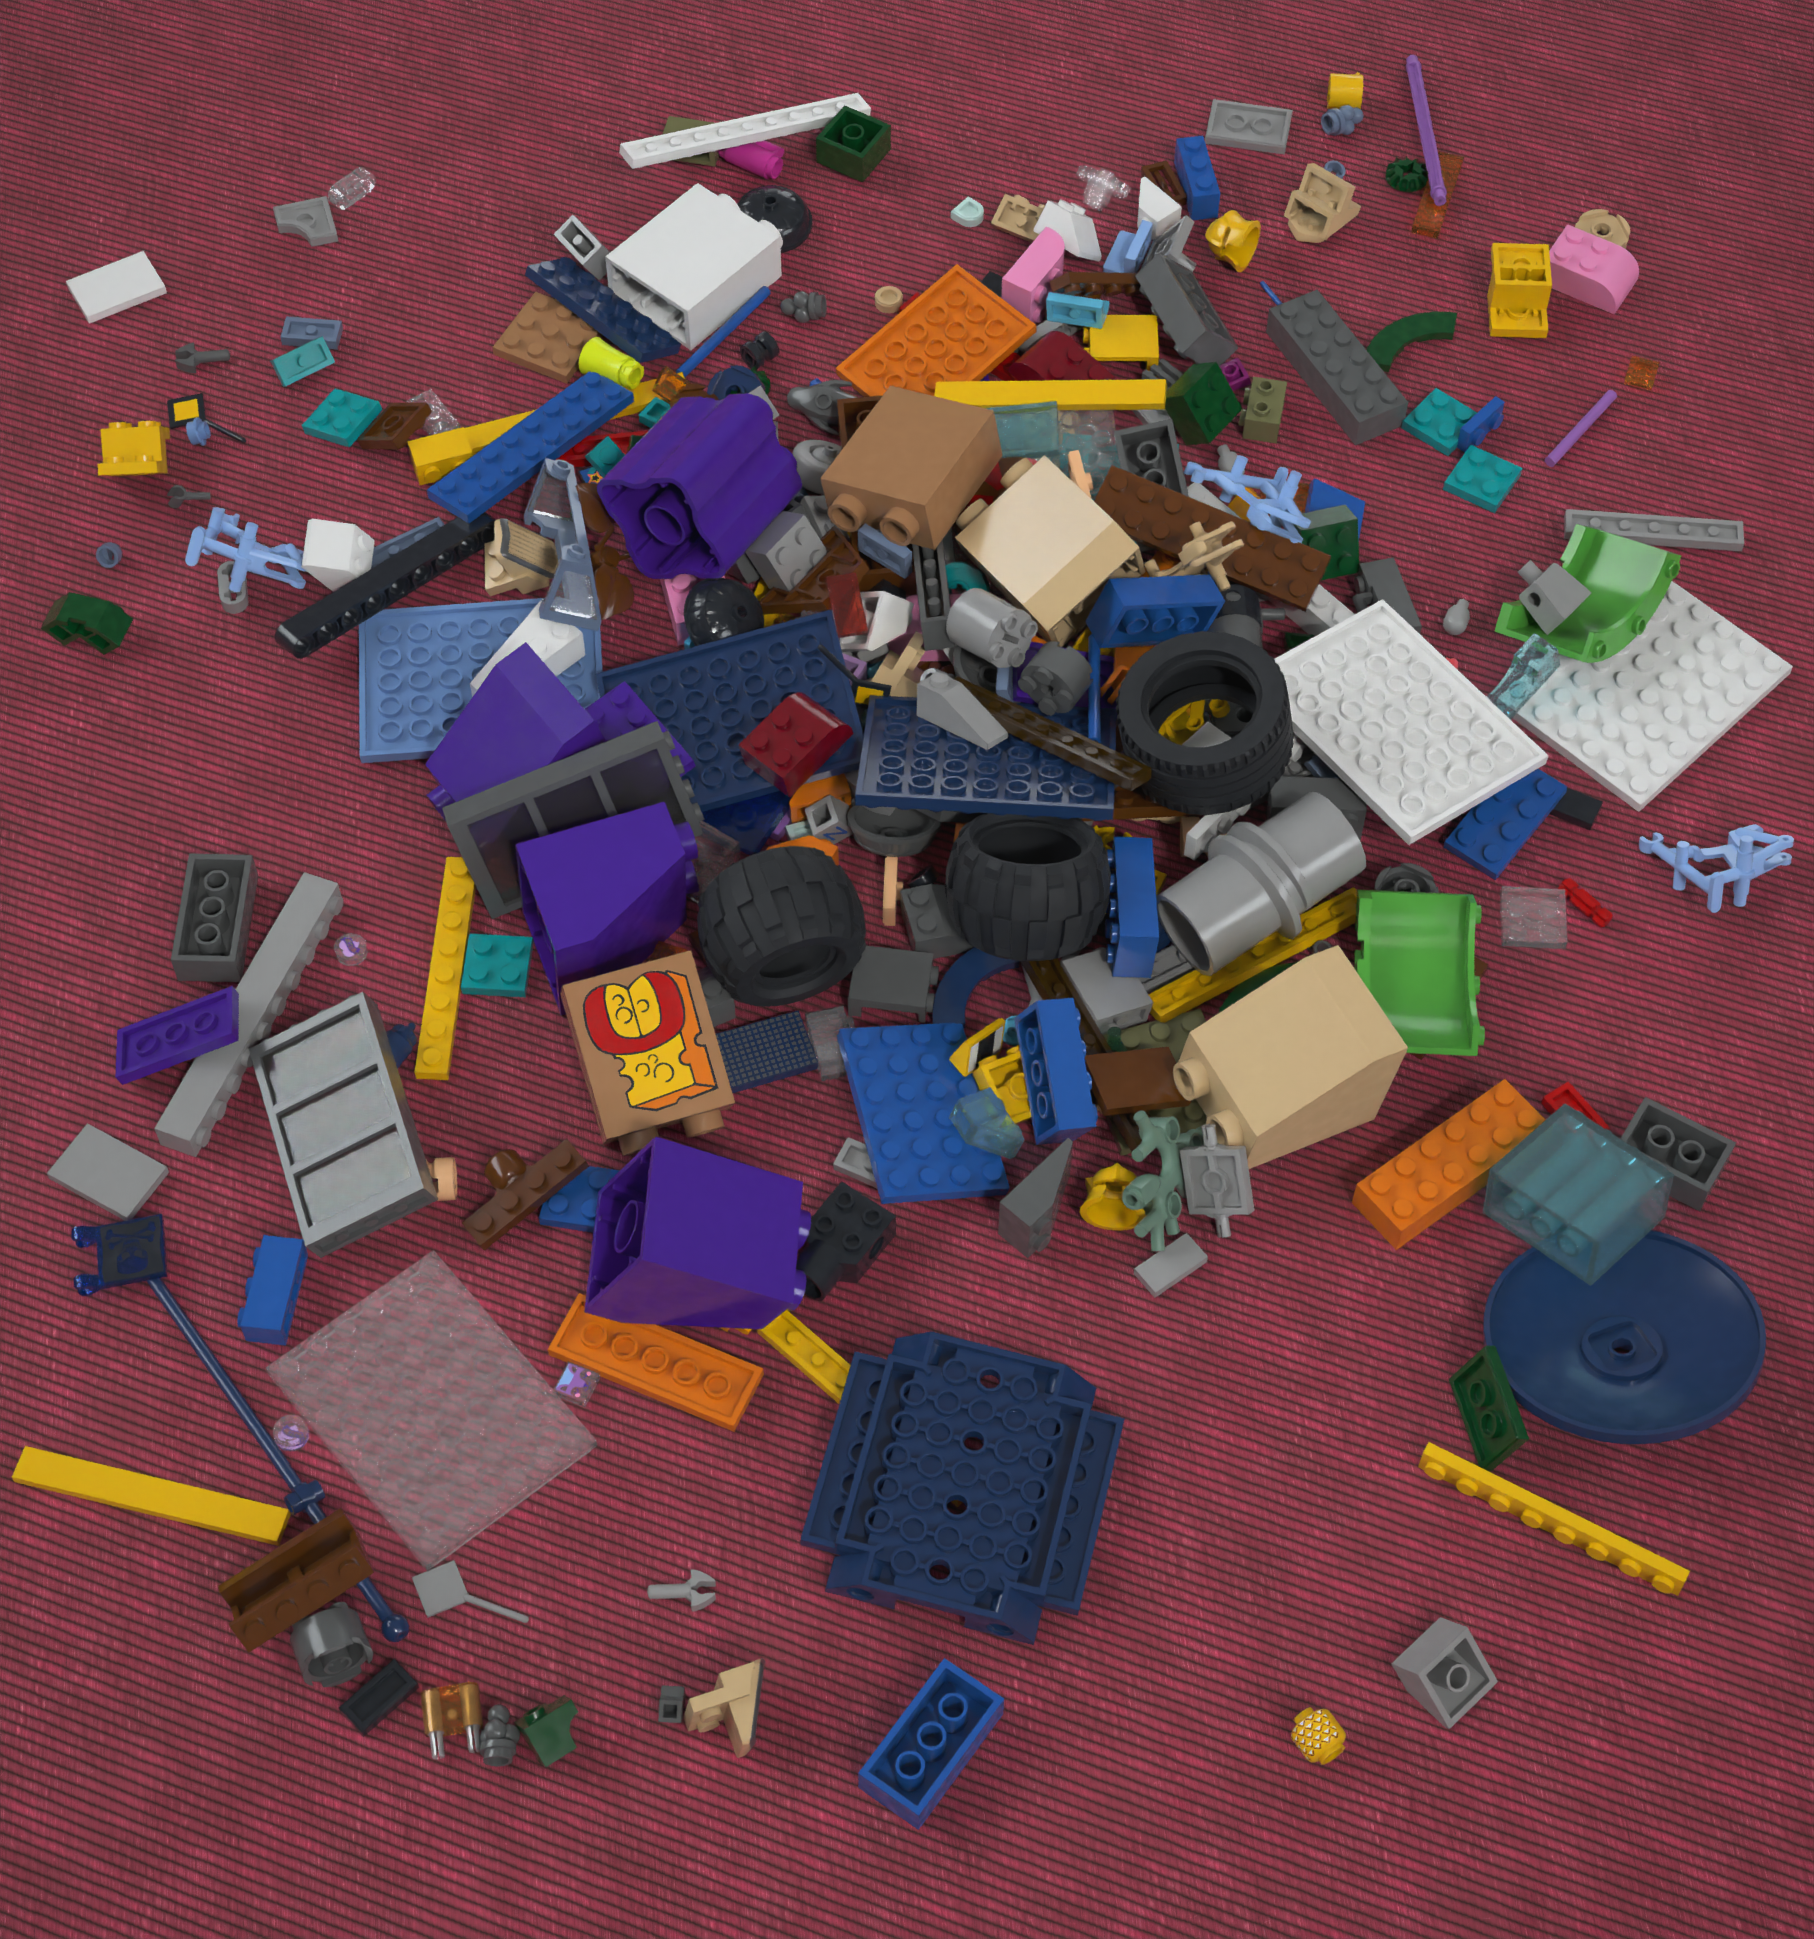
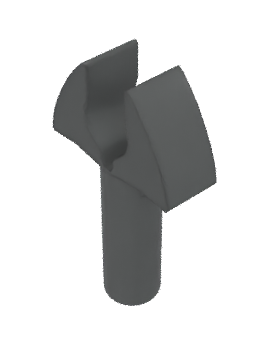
(188, 357)

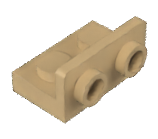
(1017, 217)

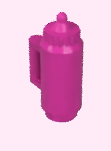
(756, 157)

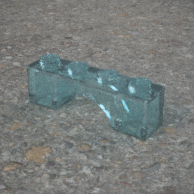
(1527, 673)

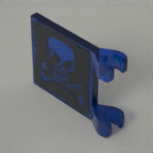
(125, 1253)

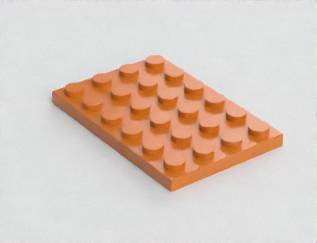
(943, 336)

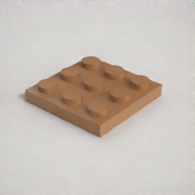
(545, 338)

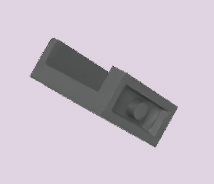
(893, 981)

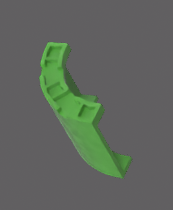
(1625, 589)
(1422, 966)

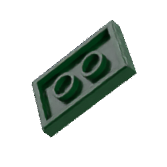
(1488, 1408)

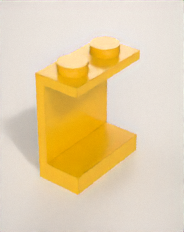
(1124, 339)

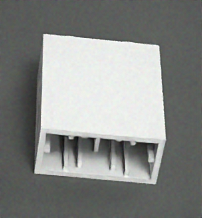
(695, 264)

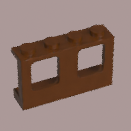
(295, 1579)

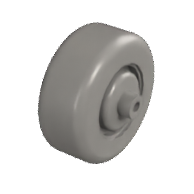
(813, 460)

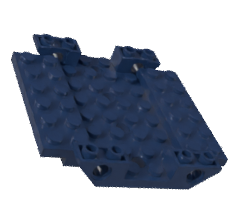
(1027, 1492)

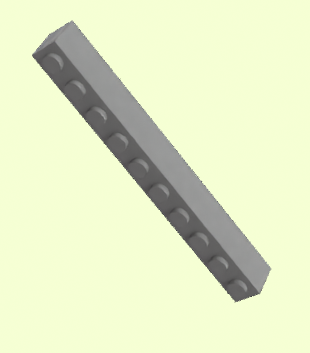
(262, 997)

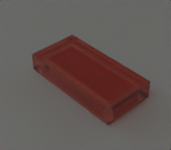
(846, 605)

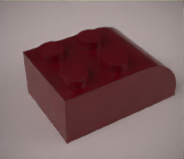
(1058, 359)
(793, 742)

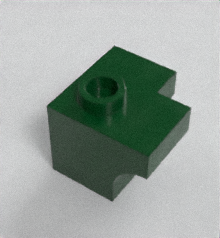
(548, 1730)

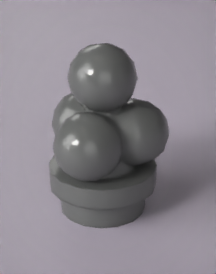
(805, 306)
(498, 1738)

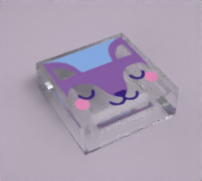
(576, 1384)

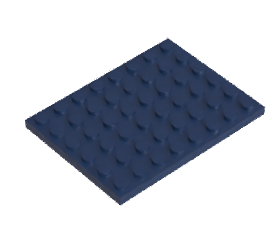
(727, 687)
(925, 767)

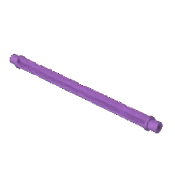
(1438, 190)

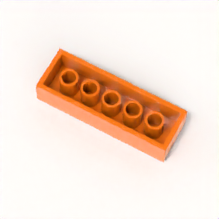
(1445, 1165)

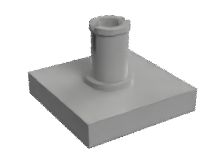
(1172, 242)

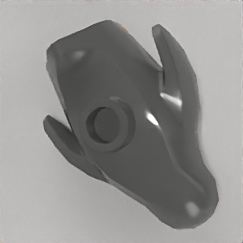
(820, 402)

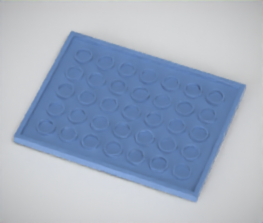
(421, 667)

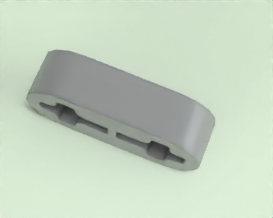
(241, 601)

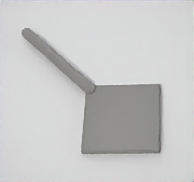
(444, 1589)

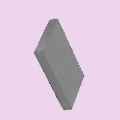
(1248, 126)
(108, 1172)

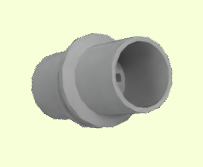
(1260, 882)

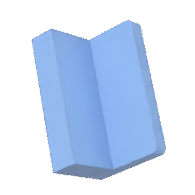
(1129, 250)

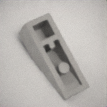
(957, 711)

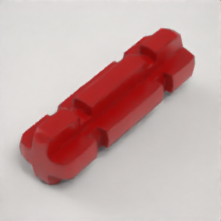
(1586, 903)

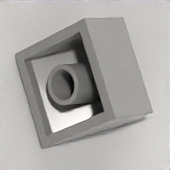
(1445, 1671)

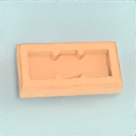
(1077, 474)
(891, 891)

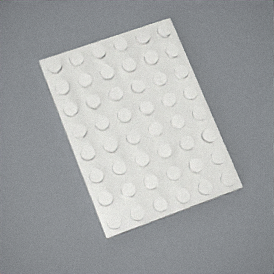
(1656, 701)
(1401, 722)

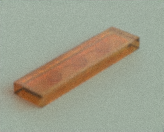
(1430, 216)

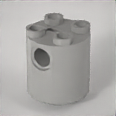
(990, 628)

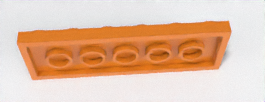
(659, 1364)

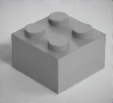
(786, 551)

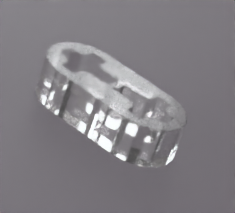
(351, 188)

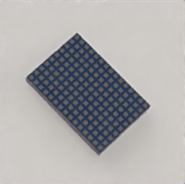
(766, 1051)

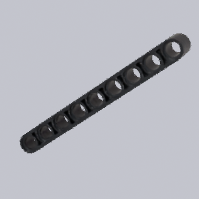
(384, 585)

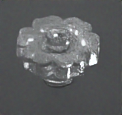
(1100, 187)

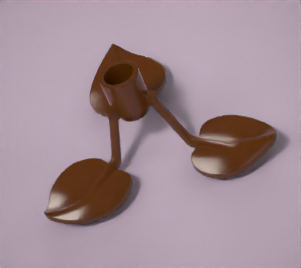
(613, 589)

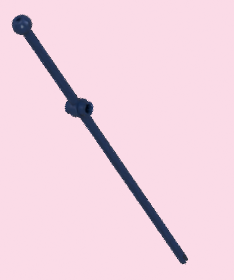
(303, 1495)

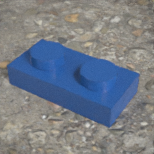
(1480, 424)

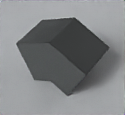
(671, 1704)

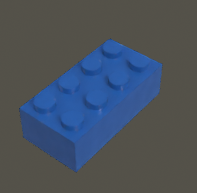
(1153, 609)
(1132, 908)
(1055, 1071)
(931, 1743)

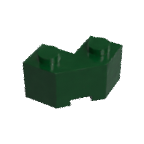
(87, 618)

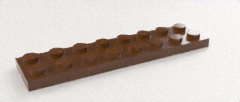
(1162, 521)

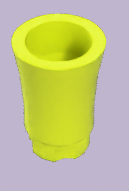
(610, 363)

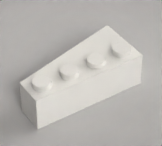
(554, 642)

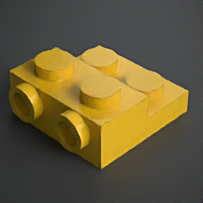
(1007, 1082)

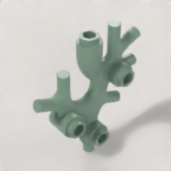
(1156, 1192)

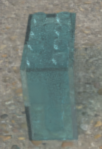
(1578, 1193)

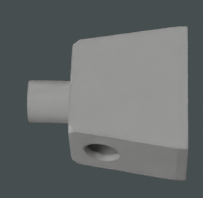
(1550, 594)

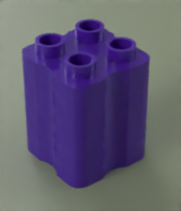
(701, 486)

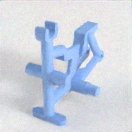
(1278, 494)
(250, 554)
(1740, 854)

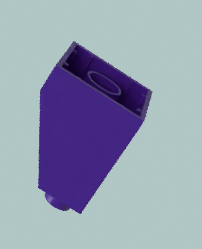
(509, 729)
(605, 892)
(696, 1242)

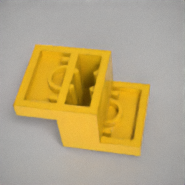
(1519, 290)
(134, 449)

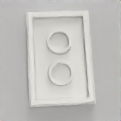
(116, 287)

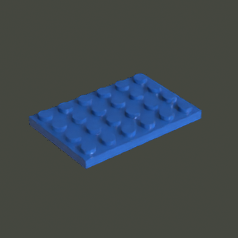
(904, 1104)

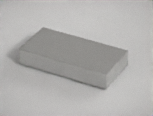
(1171, 1265)

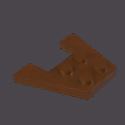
(812, 590)

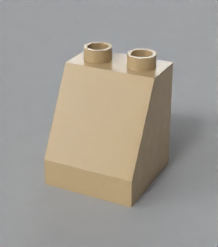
(1047, 547)
(1292, 1060)

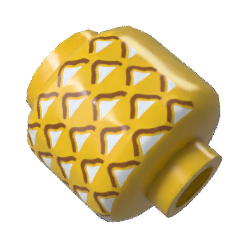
(1318, 1735)

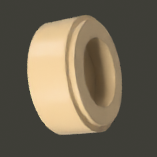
(888, 299)

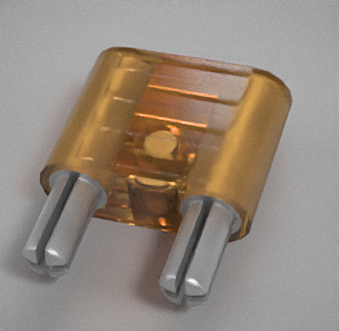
(451, 1712)

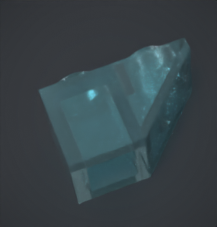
(986, 1124)

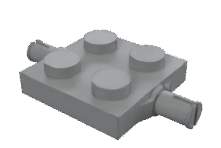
(1217, 1180)

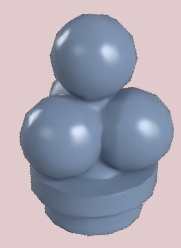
(1341, 120)

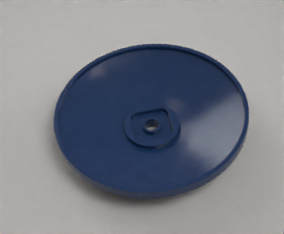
(1670, 1303)

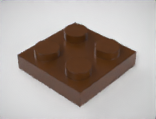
(394, 426)

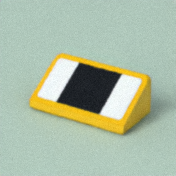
(978, 1047)

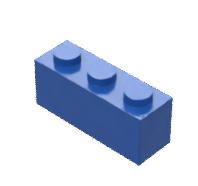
(1197, 177)
(273, 1290)

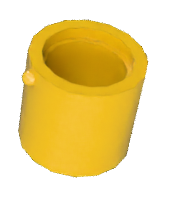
(1345, 90)

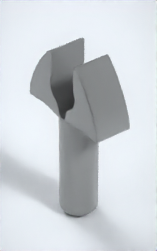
(686, 1590)

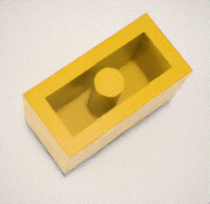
(439, 454)

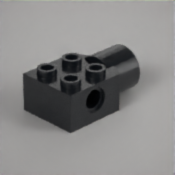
(843, 1240)

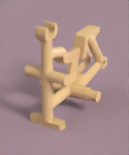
(1202, 552)

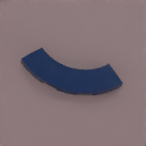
(960, 982)

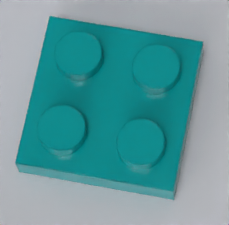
(342, 417)
(1438, 421)
(1482, 478)
(497, 965)

